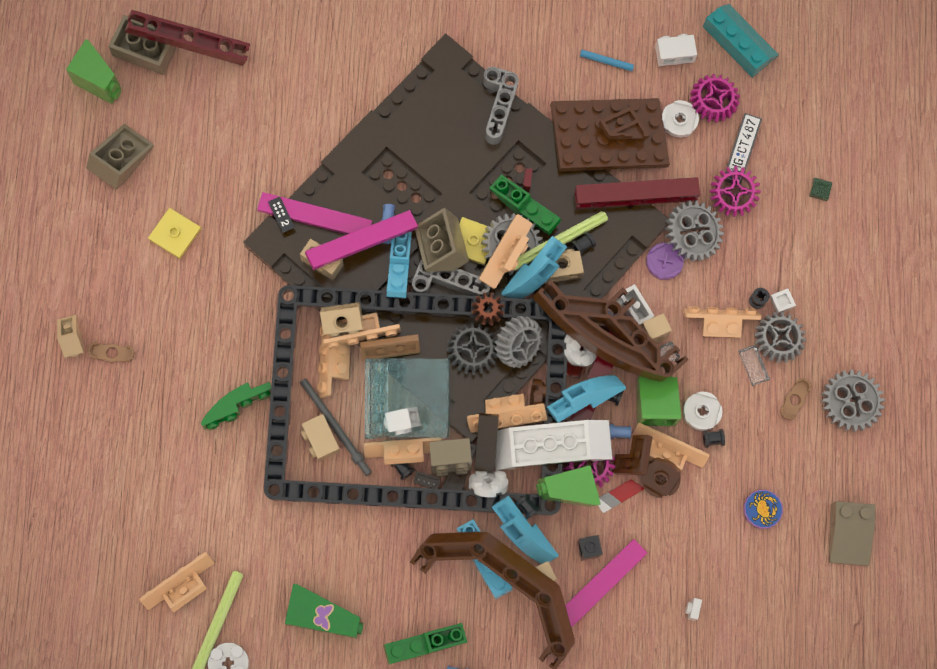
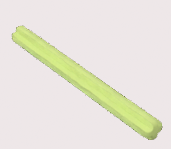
(565, 236)
(218, 620)

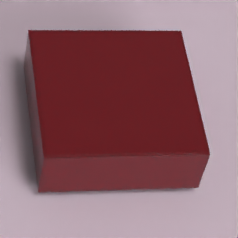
(527, 180)

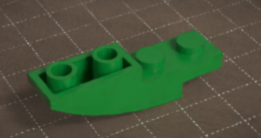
(522, 204)
(227, 407)
(425, 643)

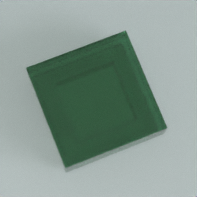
(820, 189)

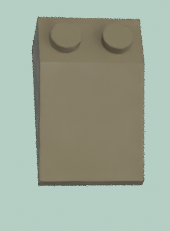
(118, 156)
(851, 533)

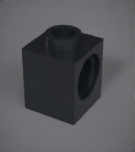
(589, 547)

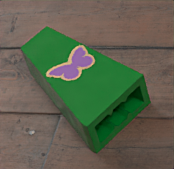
(318, 614)

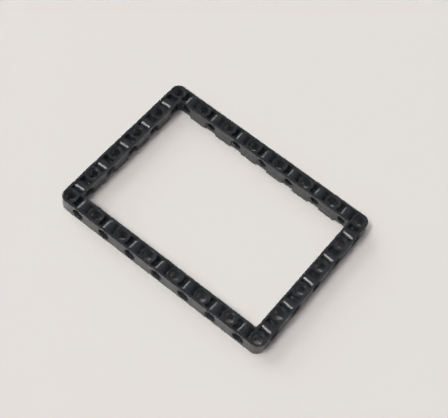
(374, 494)

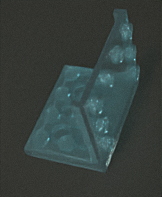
(403, 384)

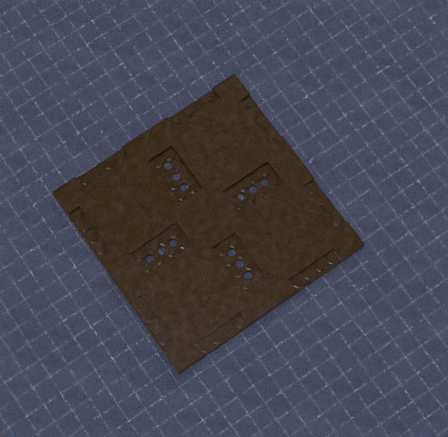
(436, 144)

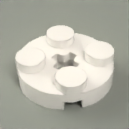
(688, 114)
(575, 356)
(693, 417)
(488, 483)
(225, 651)

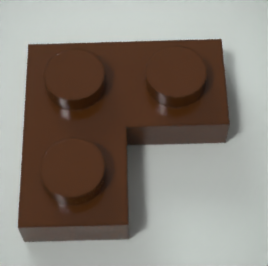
(637, 461)

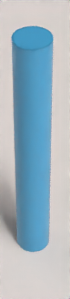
(606, 60)

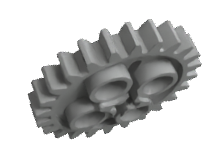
(501, 226)
(698, 247)
(869, 396)

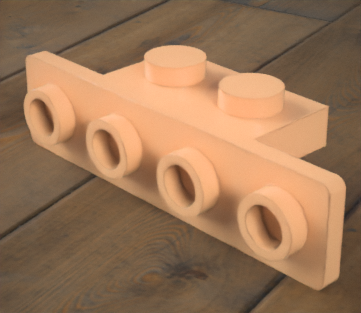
(507, 252)
(722, 322)
(370, 331)
(333, 365)
(511, 412)
(671, 448)
(400, 450)
(181, 586)

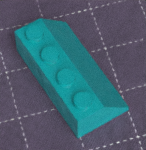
(739, 39)

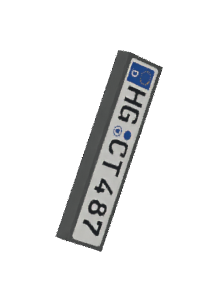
(743, 143)

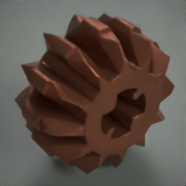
(495, 311)

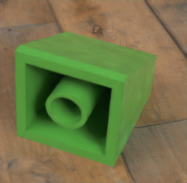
(93, 74)
(658, 402)
(570, 487)

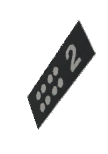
(281, 214)

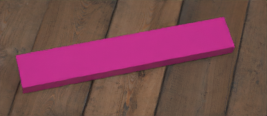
(316, 215)
(361, 240)
(604, 581)

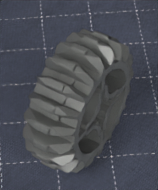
(474, 365)

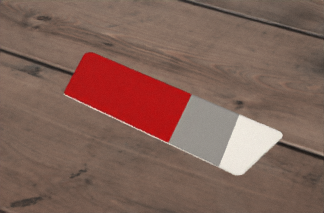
(619, 495)

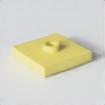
(174, 233)
(472, 237)

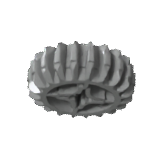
(774, 332)
(516, 340)

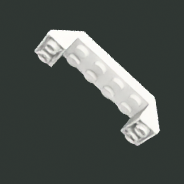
(553, 444)

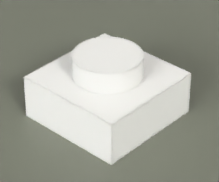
(782, 301)
(693, 609)

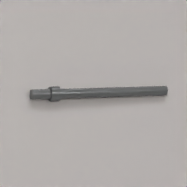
(357, 457)

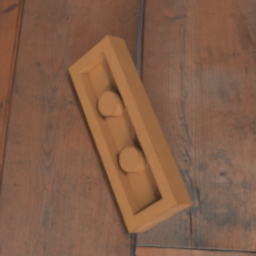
(390, 347)

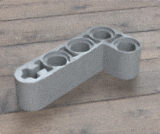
(499, 107)
(451, 283)

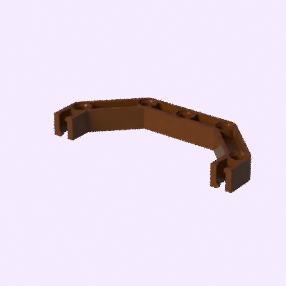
(515, 571)

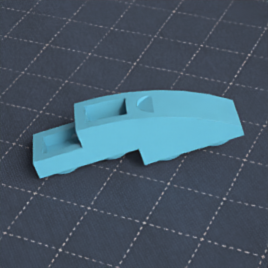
(399, 266)
(537, 273)
(591, 392)
(522, 534)
(495, 583)

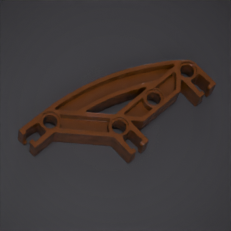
(579, 319)

